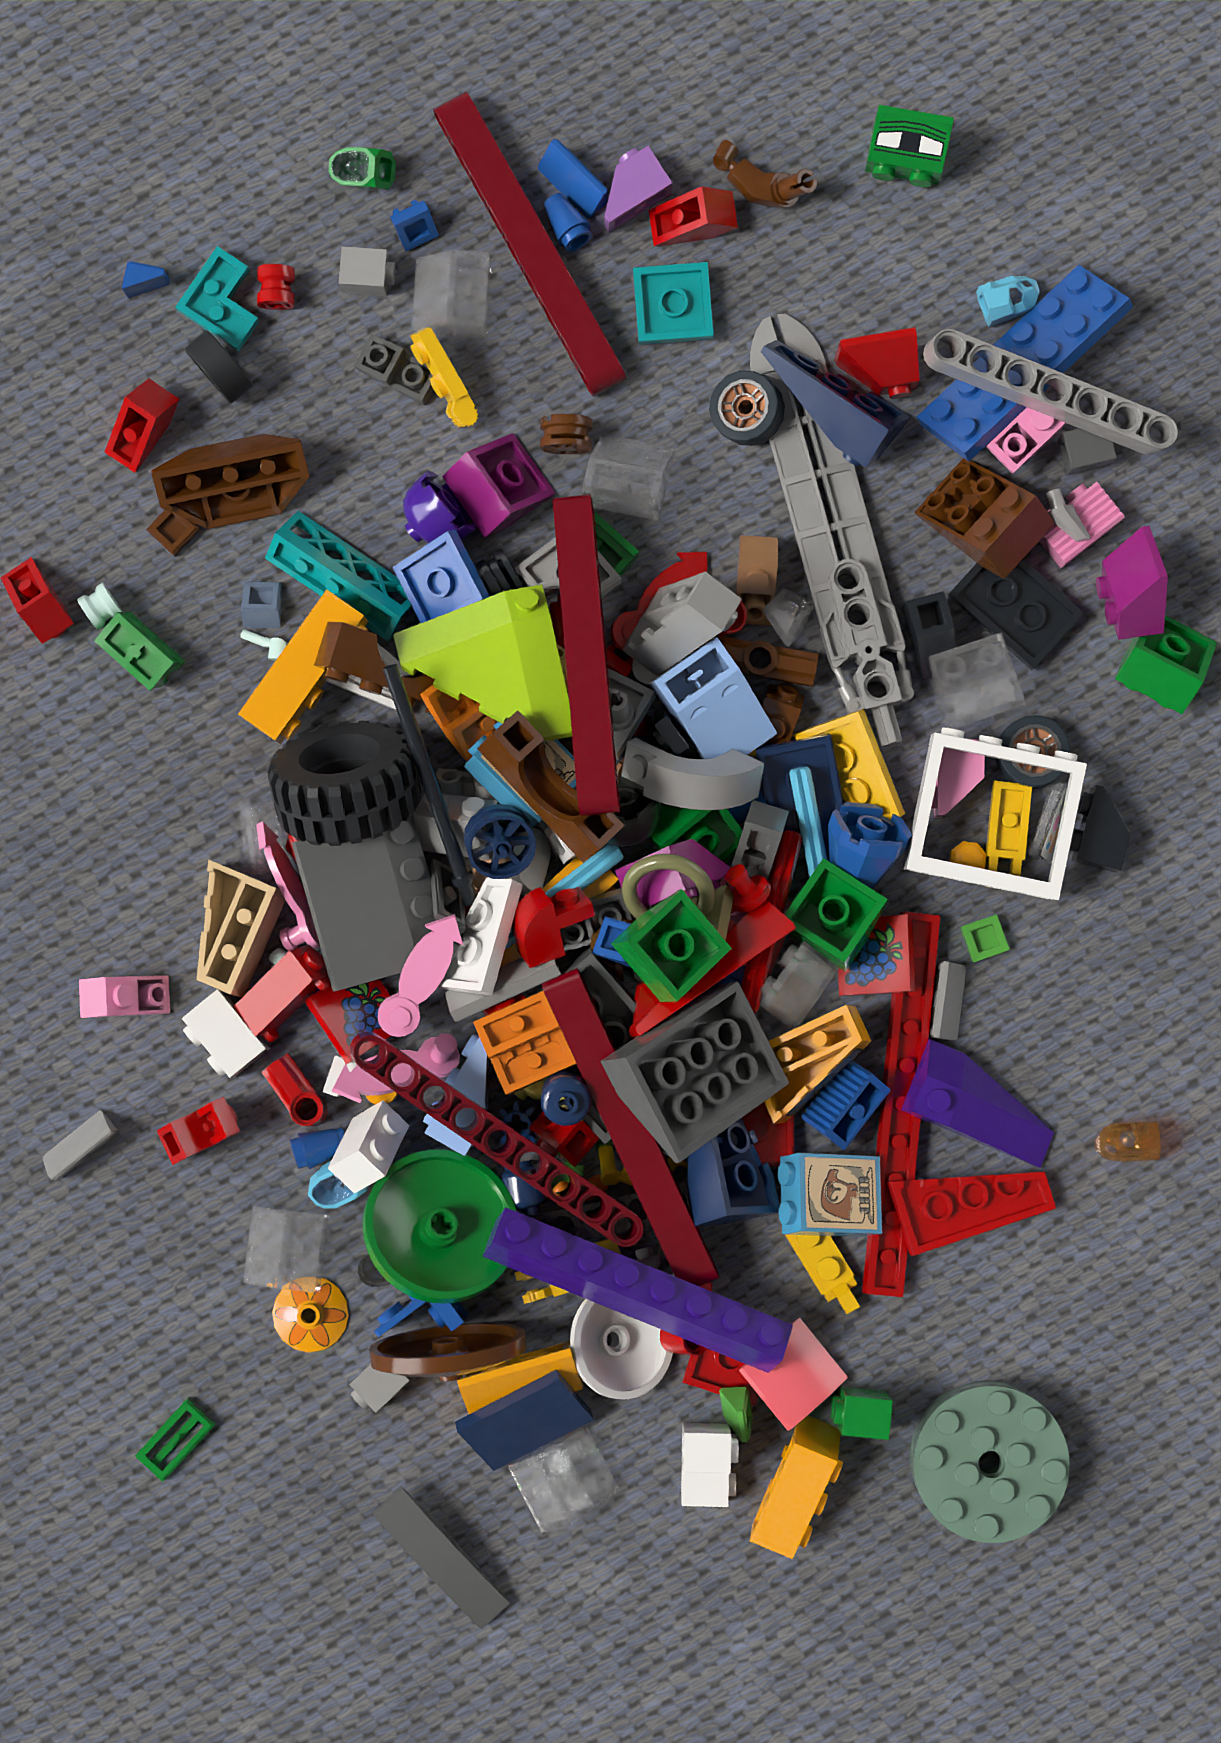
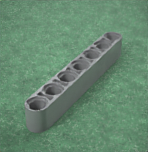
(1068, 391)

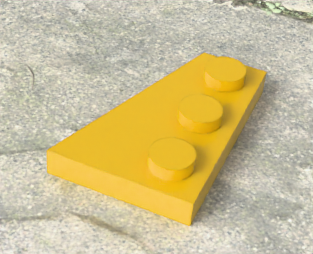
(859, 762)

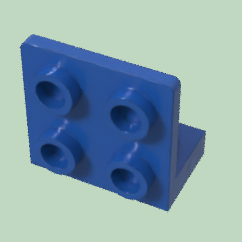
(444, 1314)

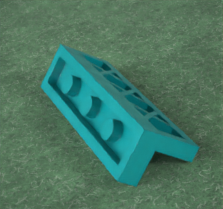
(310, 565)

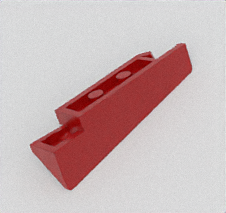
(747, 938)

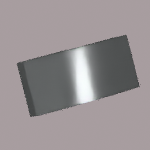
(395, 369)
(604, 905)

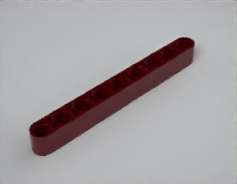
(529, 244)
(586, 656)
(634, 1143)
(510, 1153)

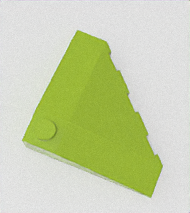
(496, 655)

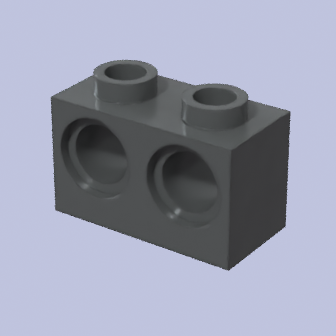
(760, 838)

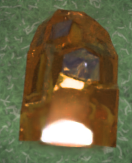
(1129, 1141)

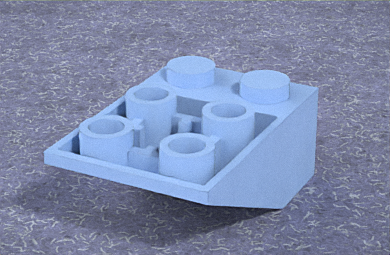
(713, 703)
(472, 1082)

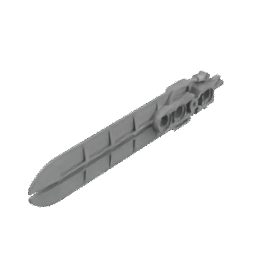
(817, 550)

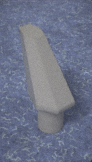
(1066, 516)

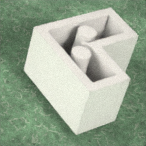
(706, 1464)

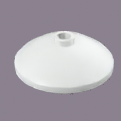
(631, 1362)

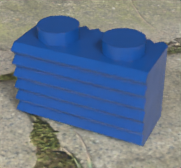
(846, 1104)

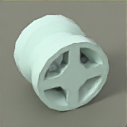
(99, 606)

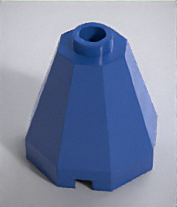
(866, 841)

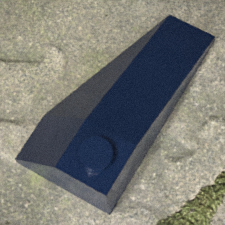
(852, 421)
(729, 1180)

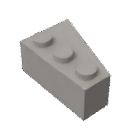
(681, 621)

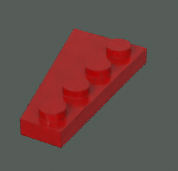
(957, 1208)

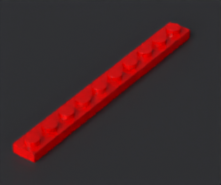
(897, 1129)

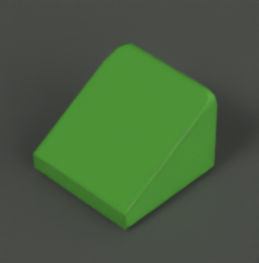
(737, 1410)

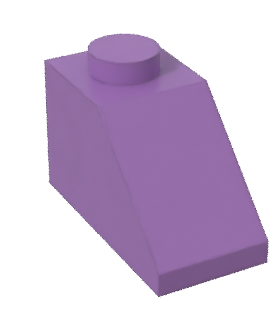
(636, 186)

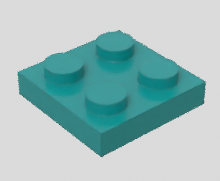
(673, 303)

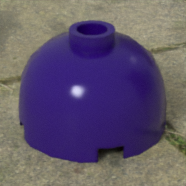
(434, 510)

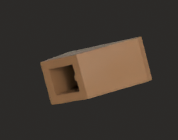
(757, 575)

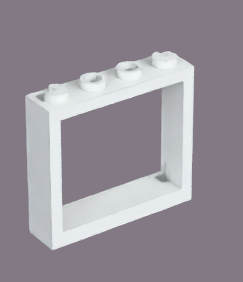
(1023, 754)

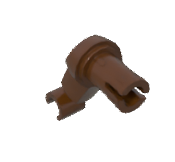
(762, 188)

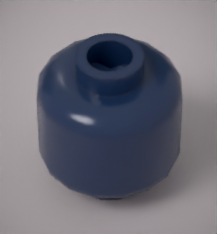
(566, 1085)
(525, 1197)

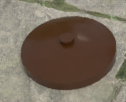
(446, 1353)

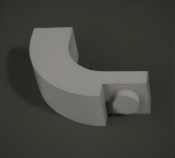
(693, 783)

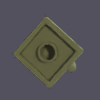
(712, 902)

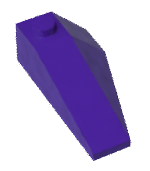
(969, 1102)

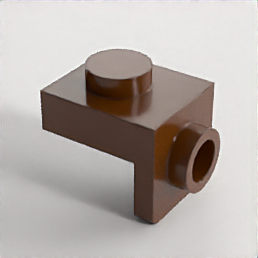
(783, 709)

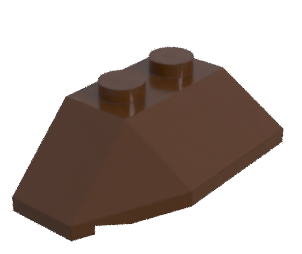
(232, 480)

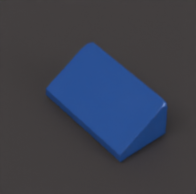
(573, 179)

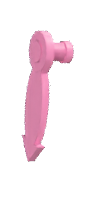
(291, 889)
(420, 977)
(436, 1054)

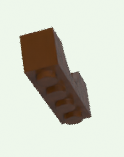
(355, 655)
(521, 759)

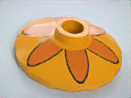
(313, 1336)

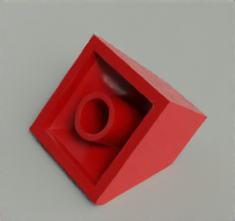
(882, 361)

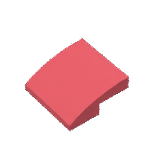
(799, 1380)

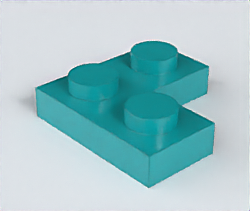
(210, 302)

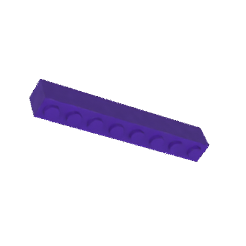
(637, 1290)

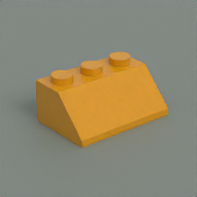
(498, 1381)

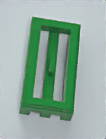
(197, 1415)

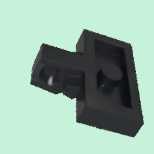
(671, 736)

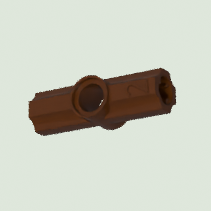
(785, 663)

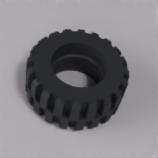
(344, 783)

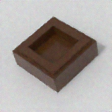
(172, 531)

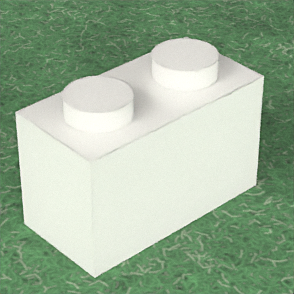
(223, 1035)
(368, 1146)

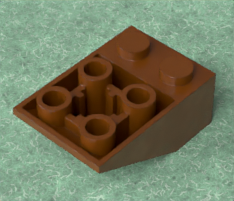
(986, 517)

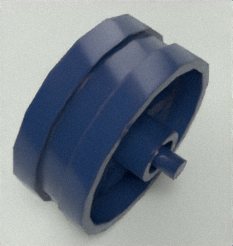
(499, 841)

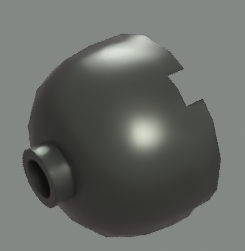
(637, 814)

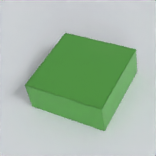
(984, 938)

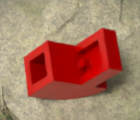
(539, 921)
(199, 1130)

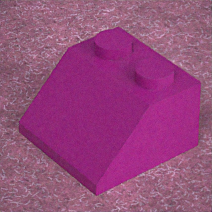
(498, 484)
(1134, 587)

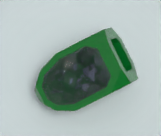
(363, 168)

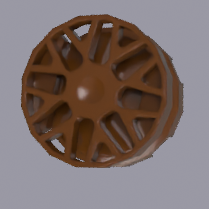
(566, 434)

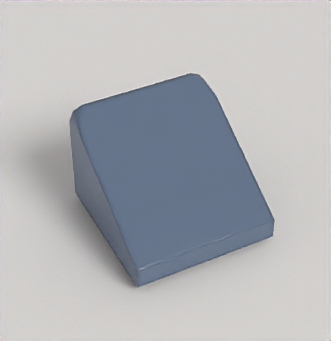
(261, 604)

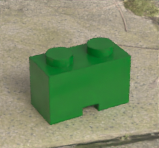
(862, 1413)

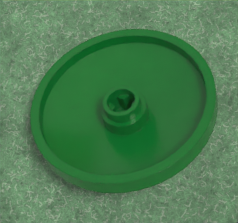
(433, 1223)

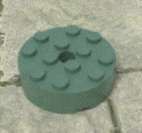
(998, 1501)

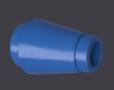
(567, 223)
(315, 1147)

